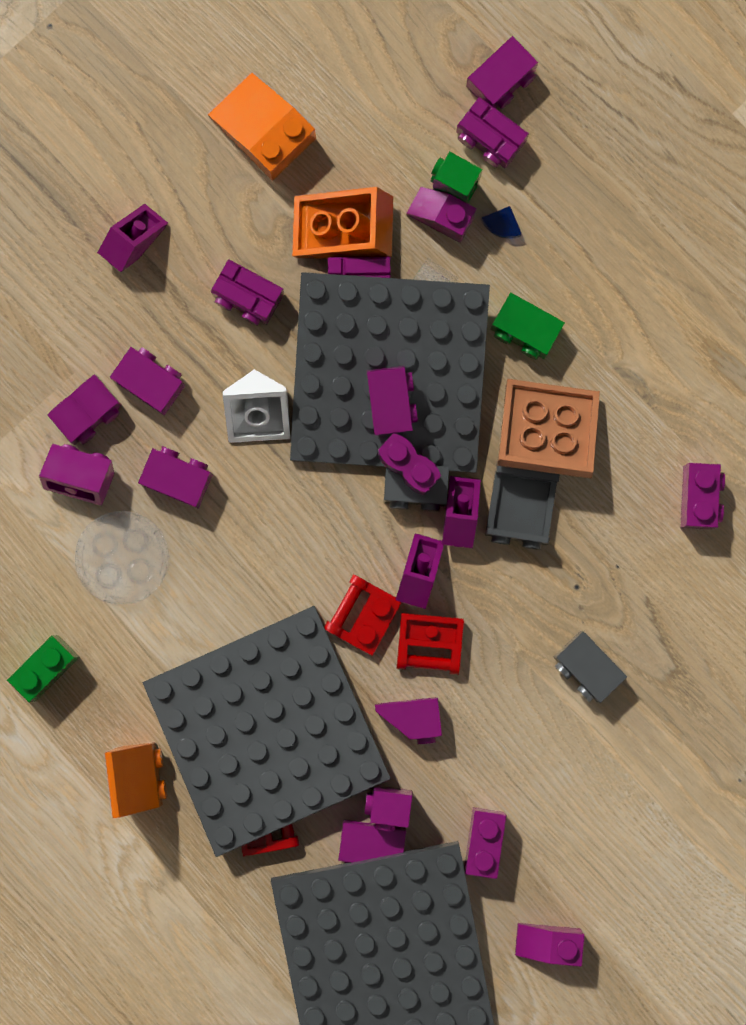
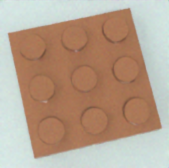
(549, 428)

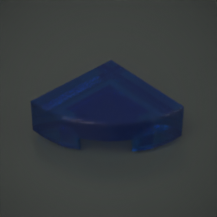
(502, 224)

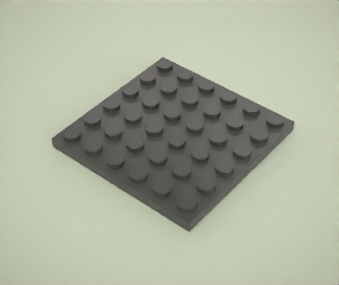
(385, 323)
(266, 731)
(384, 941)

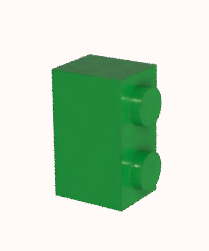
(456, 177)
(526, 327)
(43, 668)

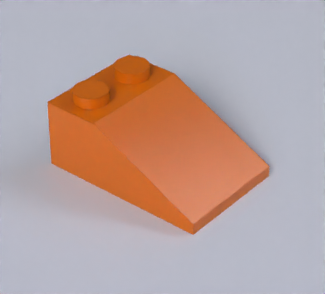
(263, 125)
(343, 224)
(135, 779)

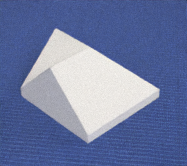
(256, 409)

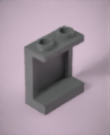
(521, 506)

